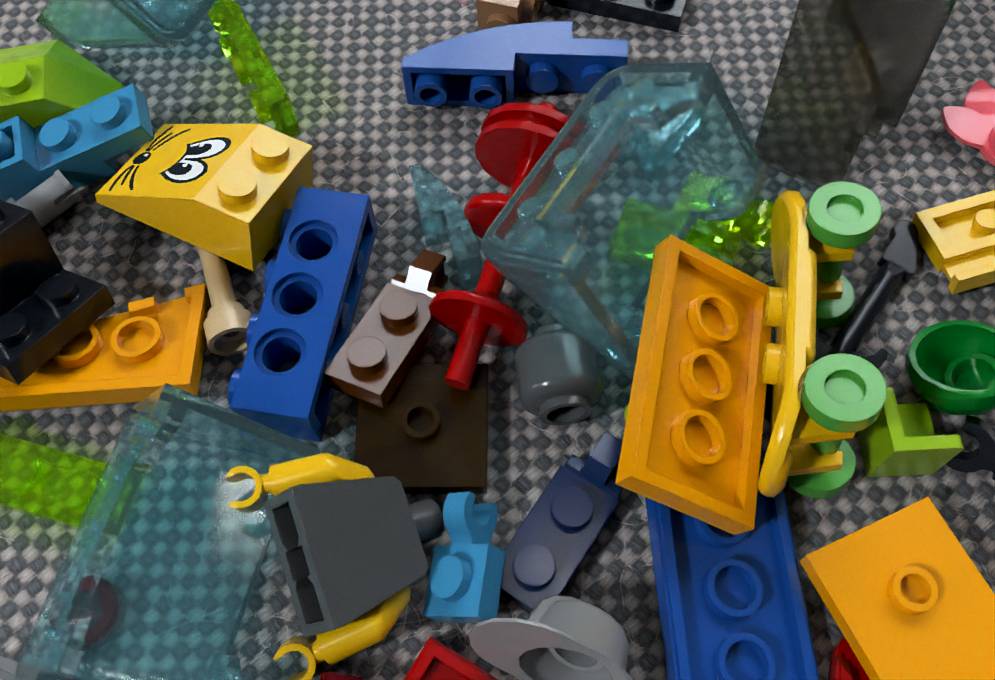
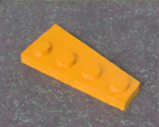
(121, 357)

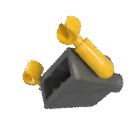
(344, 550)

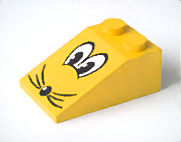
(214, 186)

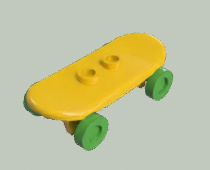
(840, 393)

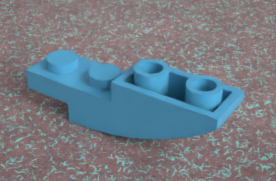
(76, 143)

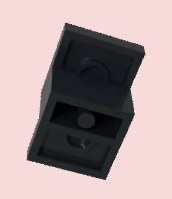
(39, 299)

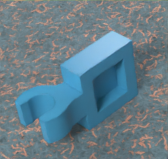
(469, 571)

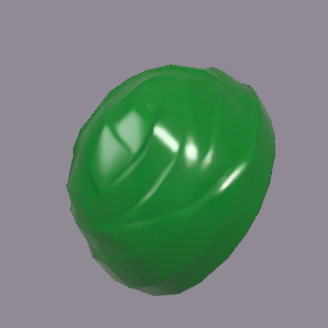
(954, 367)

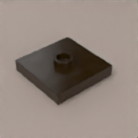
(428, 433)

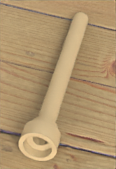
(226, 319)

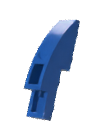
(496, 62)

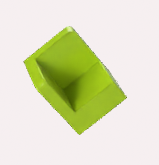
(905, 442)

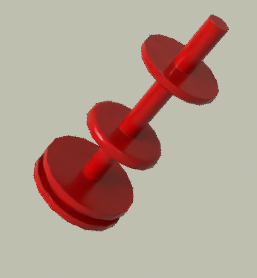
(507, 149)

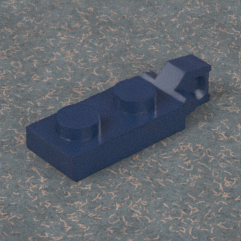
(562, 526)

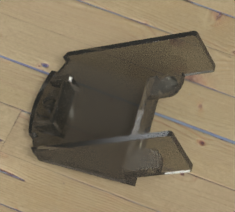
(843, 78)

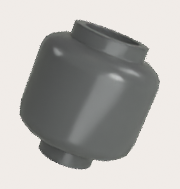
(558, 375)

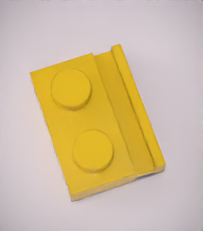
(961, 240)

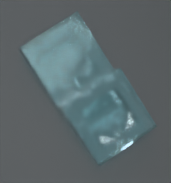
(444, 223)

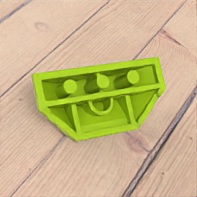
(48, 81)

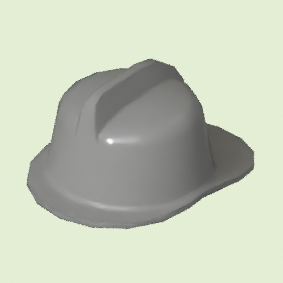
(555, 643)

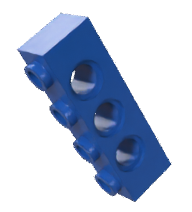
(299, 399)

